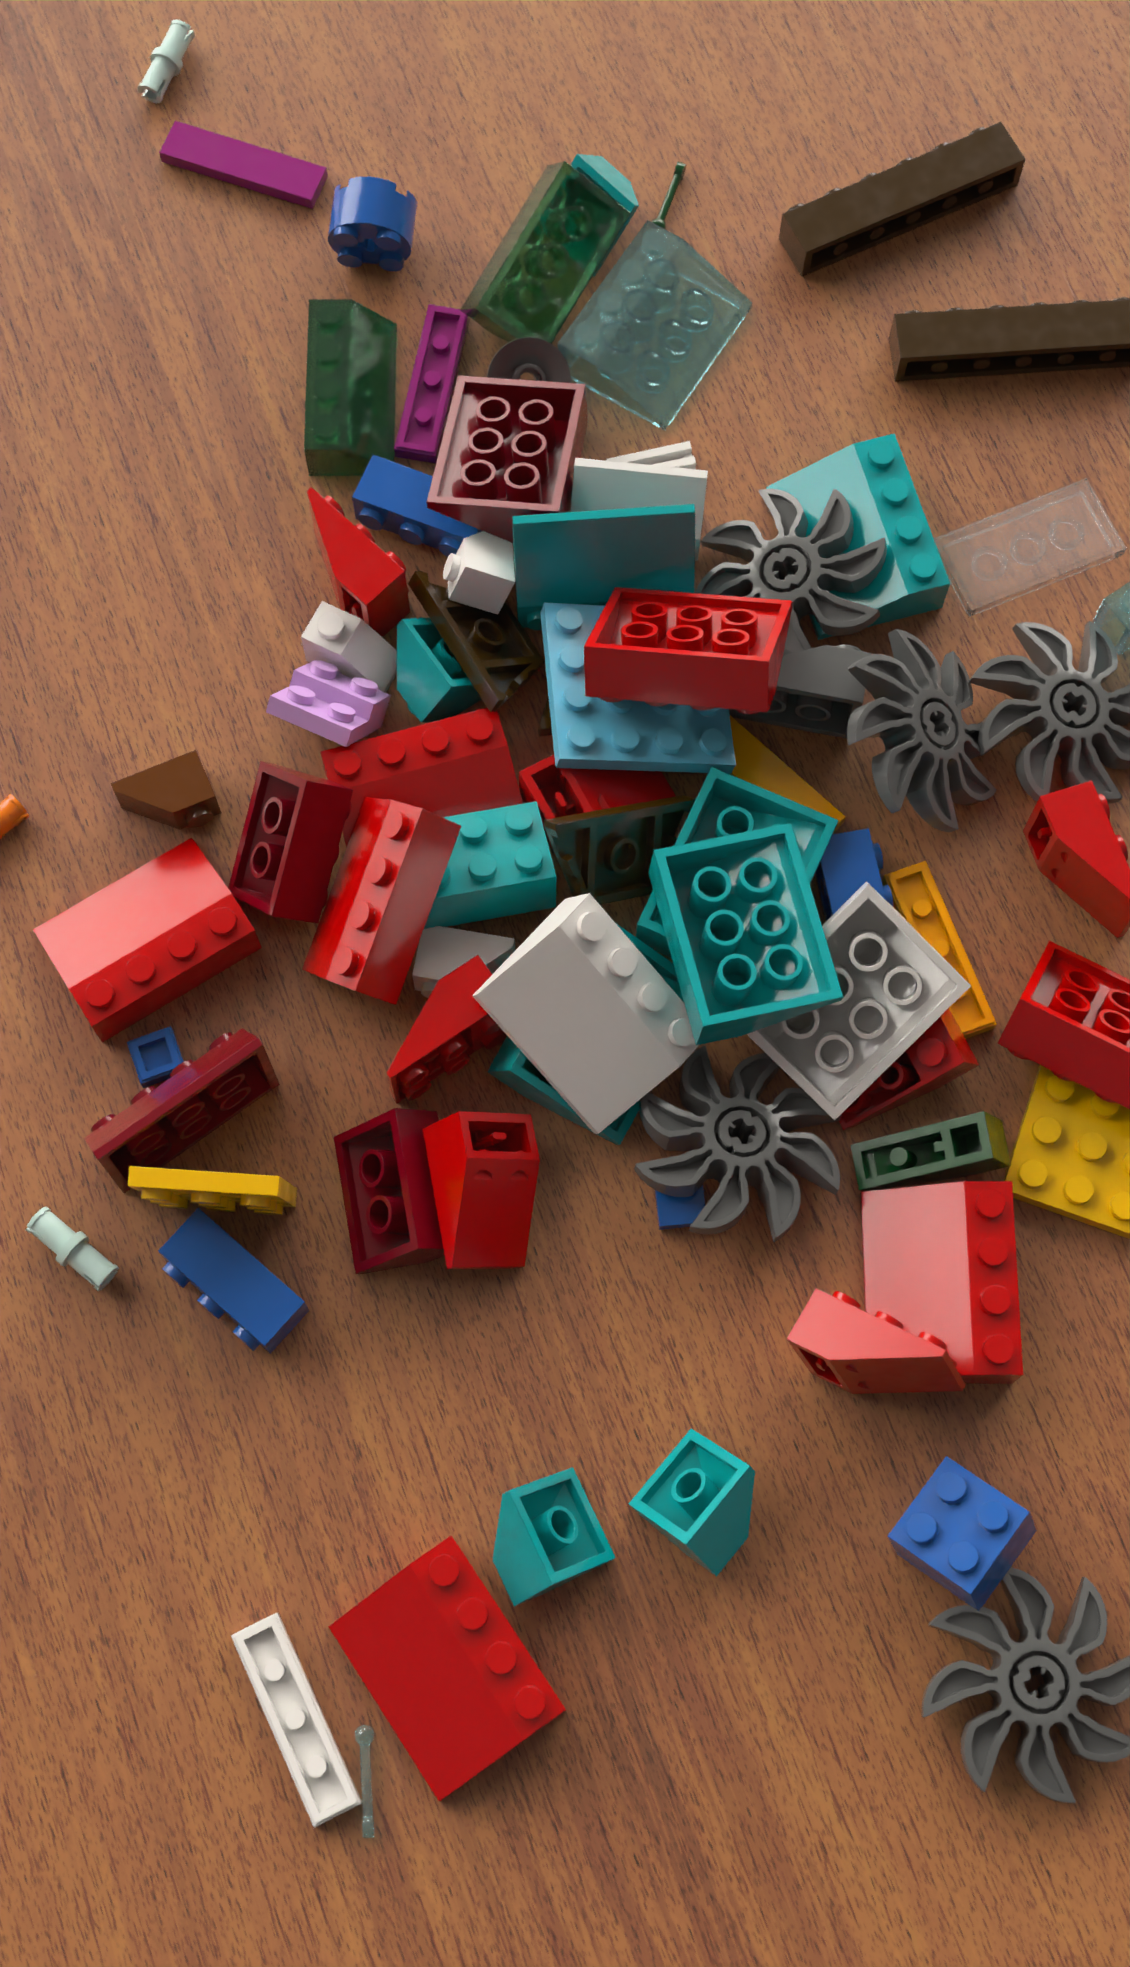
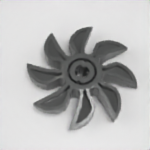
(811, 559)
(1059, 709)
(921, 729)
(737, 1144)
(1006, 1679)

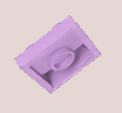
(330, 703)

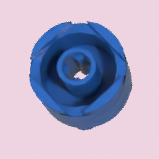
(372, 223)

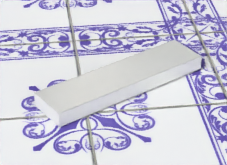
(296, 1720)

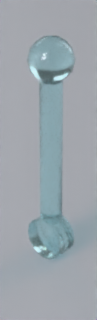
(364, 1736)

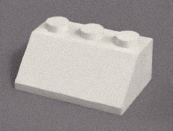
(632, 485)

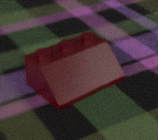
(290, 843)
(389, 1191)

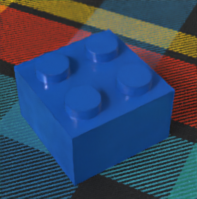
(962, 1533)

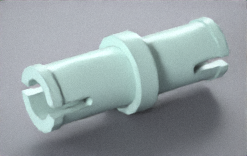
(166, 61)
(72, 1248)

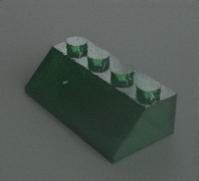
(546, 257)
(349, 387)

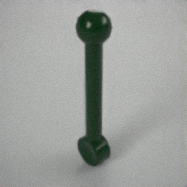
(678, 175)

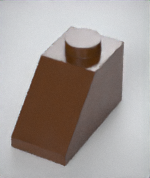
(170, 793)

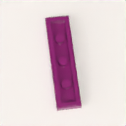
(243, 164)
(432, 384)

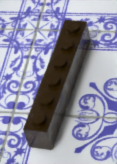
(901, 198)
(1010, 340)

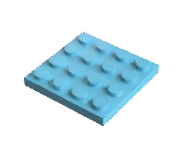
(626, 732)

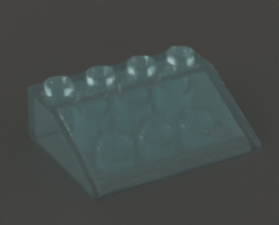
(653, 326)

